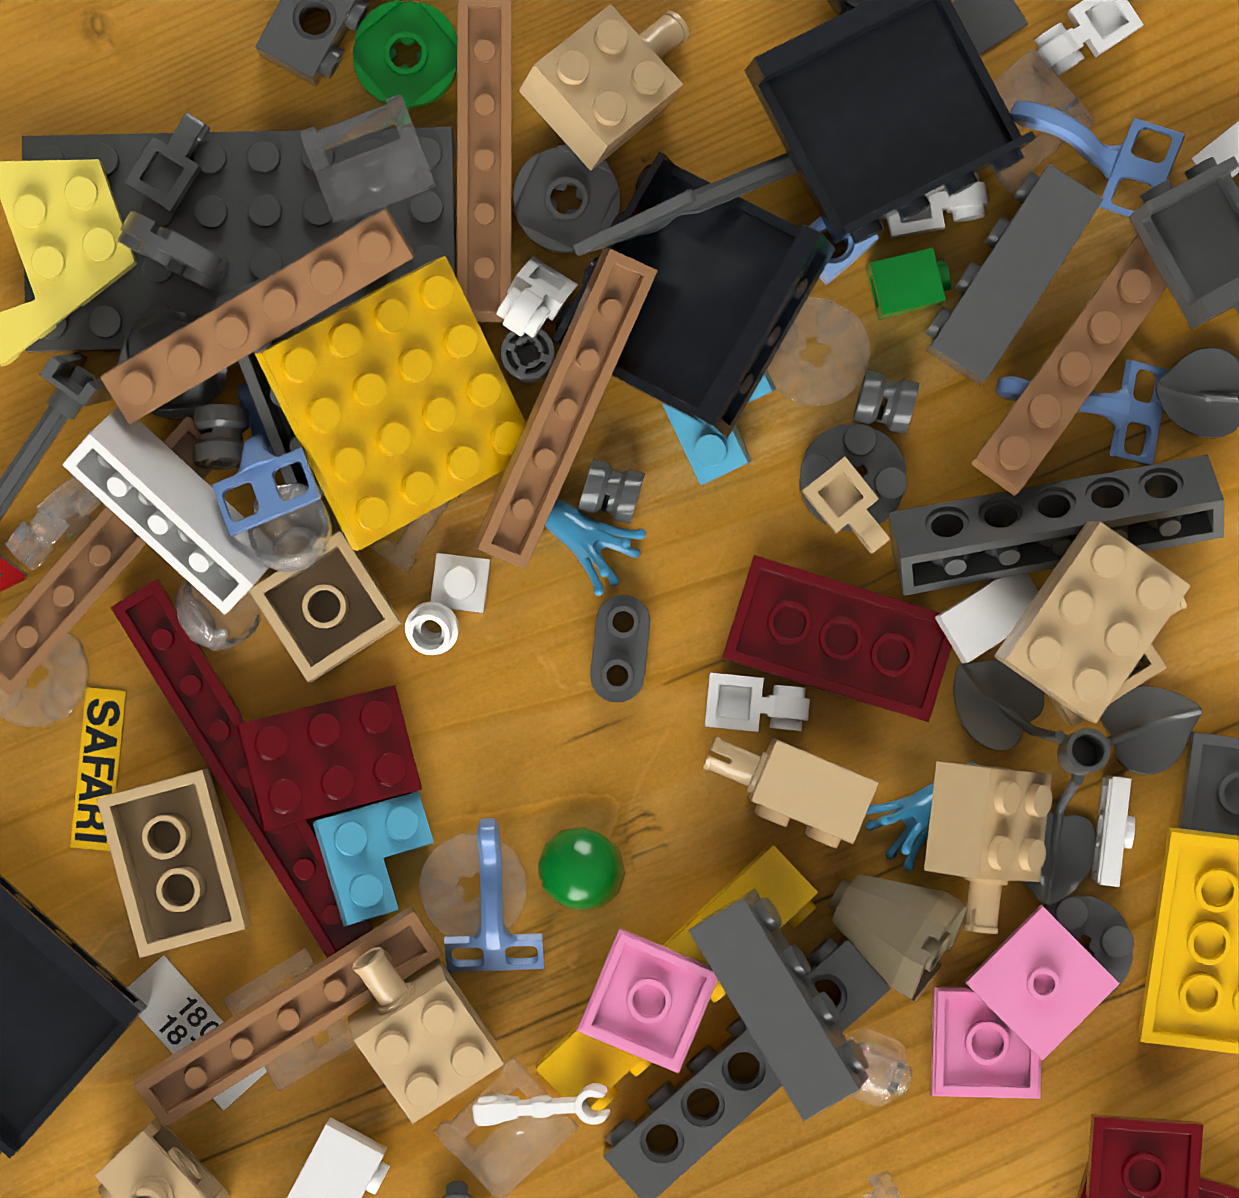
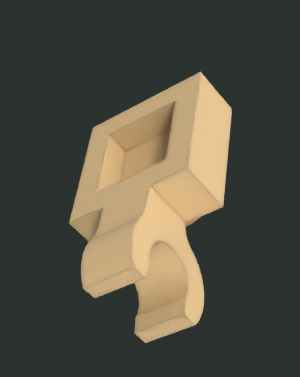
(843, 499)

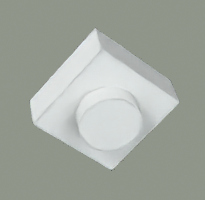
(460, 582)

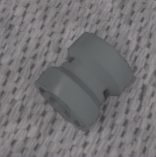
(527, 362)
(897, 406)
(221, 436)
(611, 491)

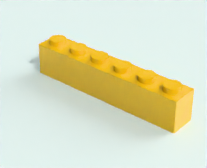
(586, 1060)

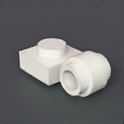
(1096, 23)
(964, 207)
(534, 296)
(737, 703)

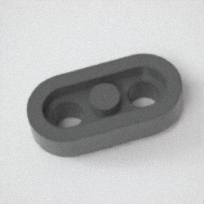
(620, 648)

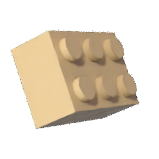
(1092, 621)
(174, 862)

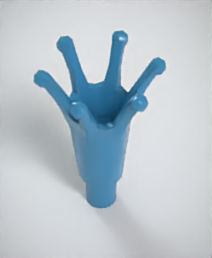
(588, 537)
(915, 813)

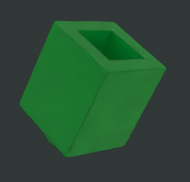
(908, 283)

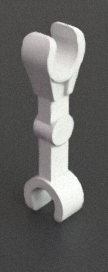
(498, 1108)

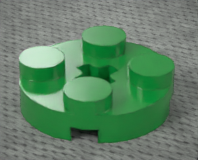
(408, 24)

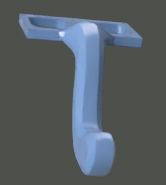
(1114, 161)
(1117, 407)
(259, 469)
(493, 934)

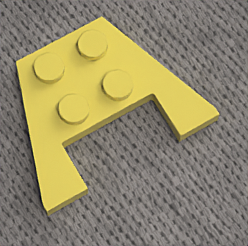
(66, 239)

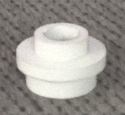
(425, 640)

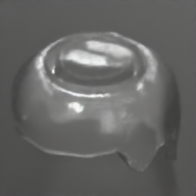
(294, 538)
(209, 626)

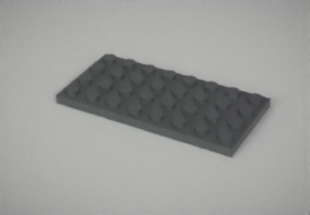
(250, 207)

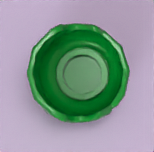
(581, 869)

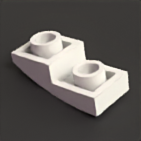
(986, 615)

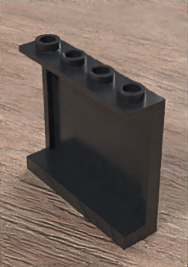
(885, 112)
(717, 303)
(54, 1016)

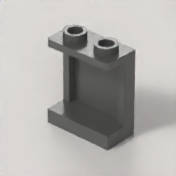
(1195, 238)

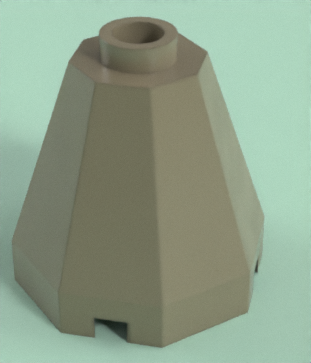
(898, 928)

